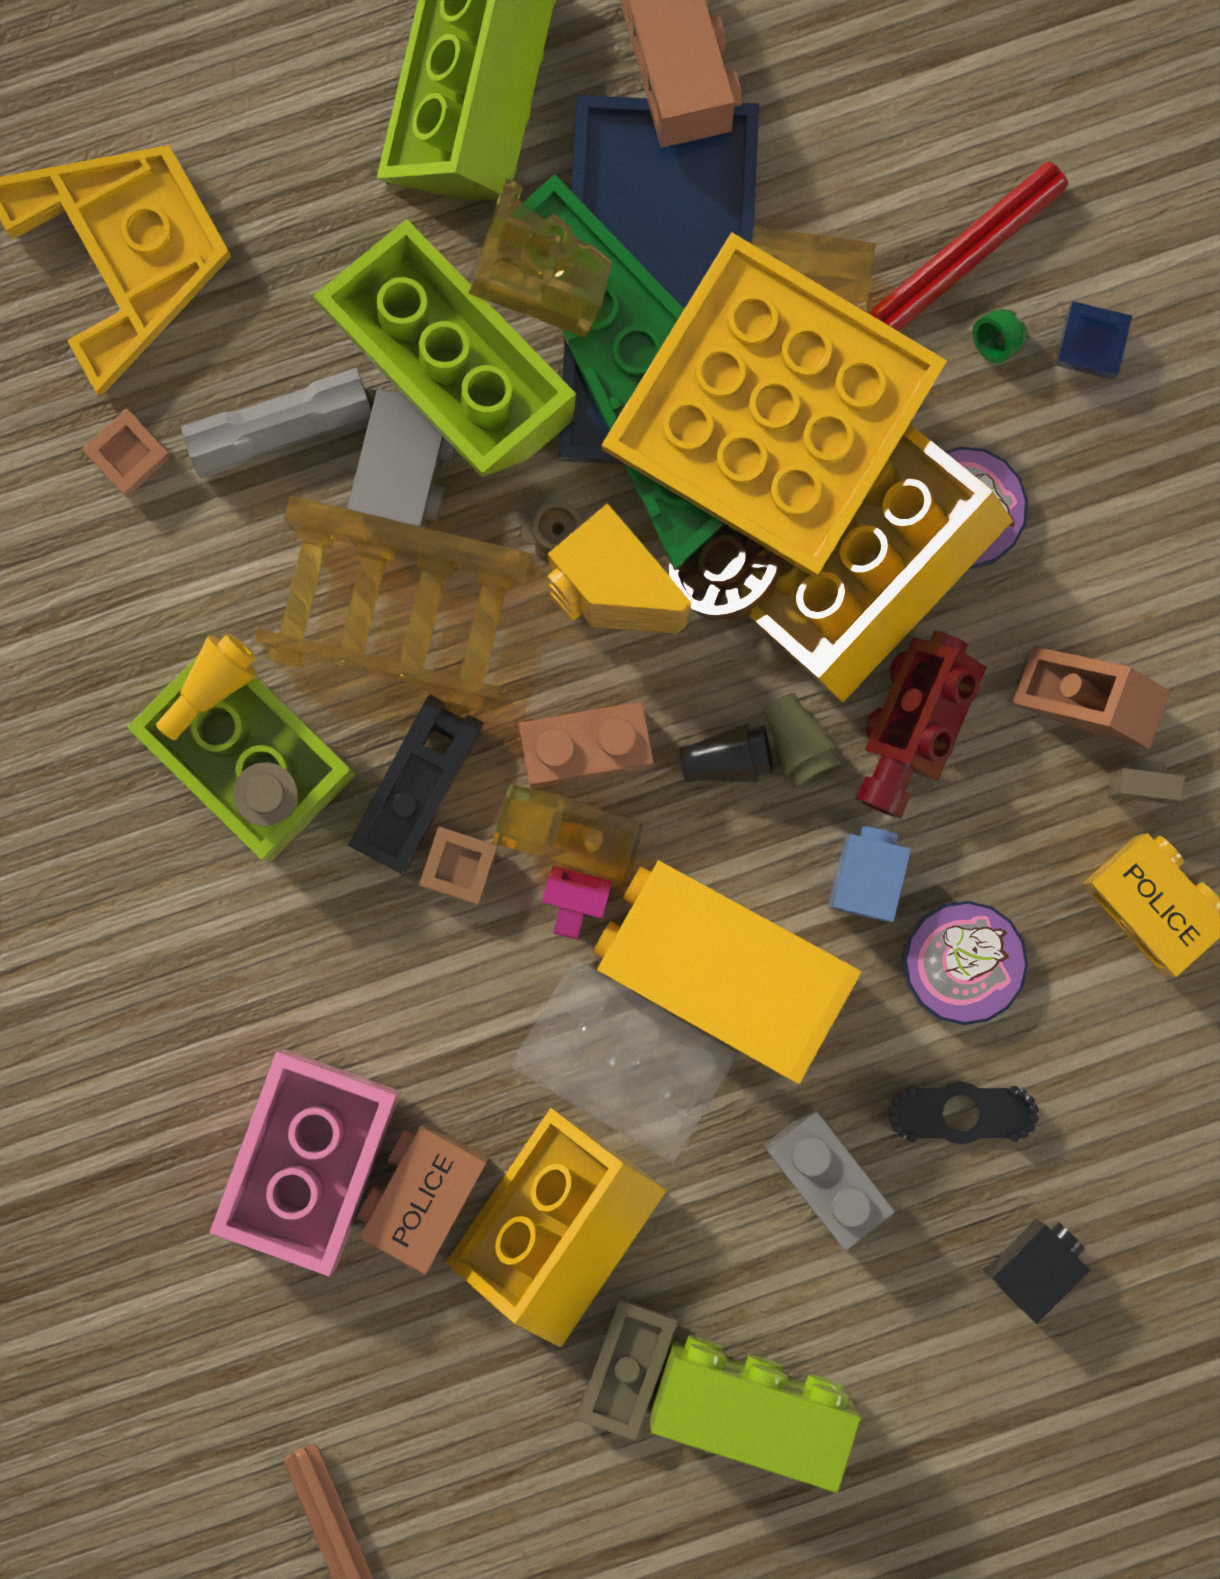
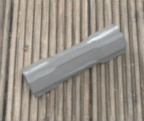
(237, 436)

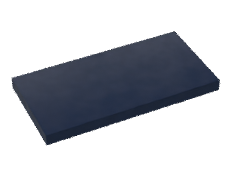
(663, 206)

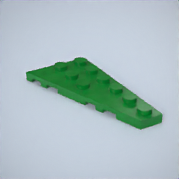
(618, 352)

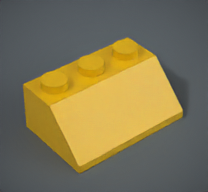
(614, 579)
(555, 1228)

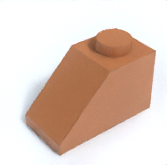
(1092, 696)

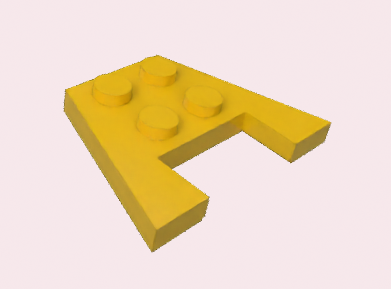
(142, 235)

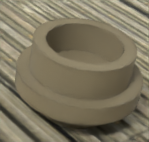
(265, 794)

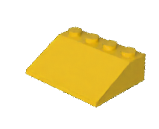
(890, 567)

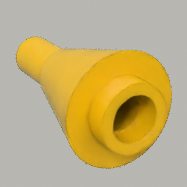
(217, 673)

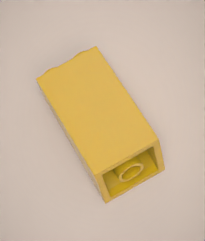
(726, 969)

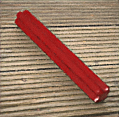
(971, 247)

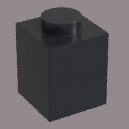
(1039, 1268)

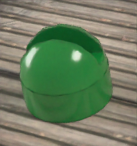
(990, 326)

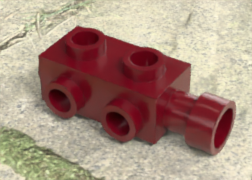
(919, 718)

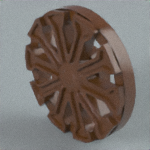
(723, 566)

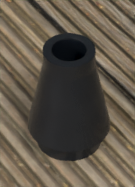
(729, 756)

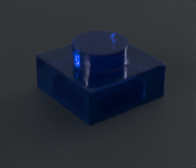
(1093, 340)

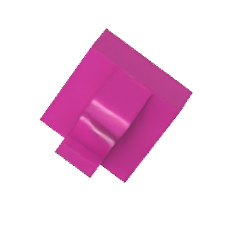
(576, 896)

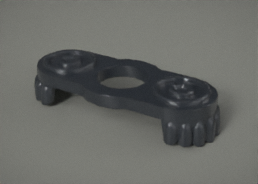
(1001, 1113)

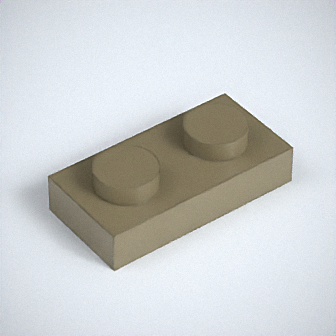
(627, 1369)

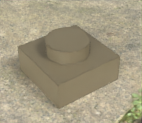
(1146, 782)

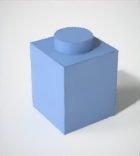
(870, 875)

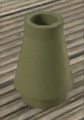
(801, 744)

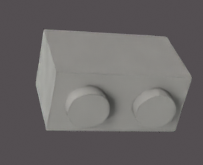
(400, 464)
(828, 1178)

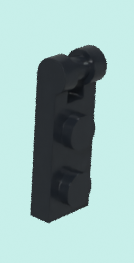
(415, 786)

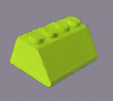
(465, 96)
(448, 351)

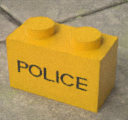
(1157, 903)

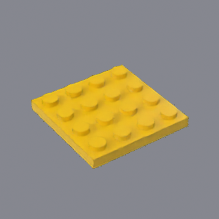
(773, 405)

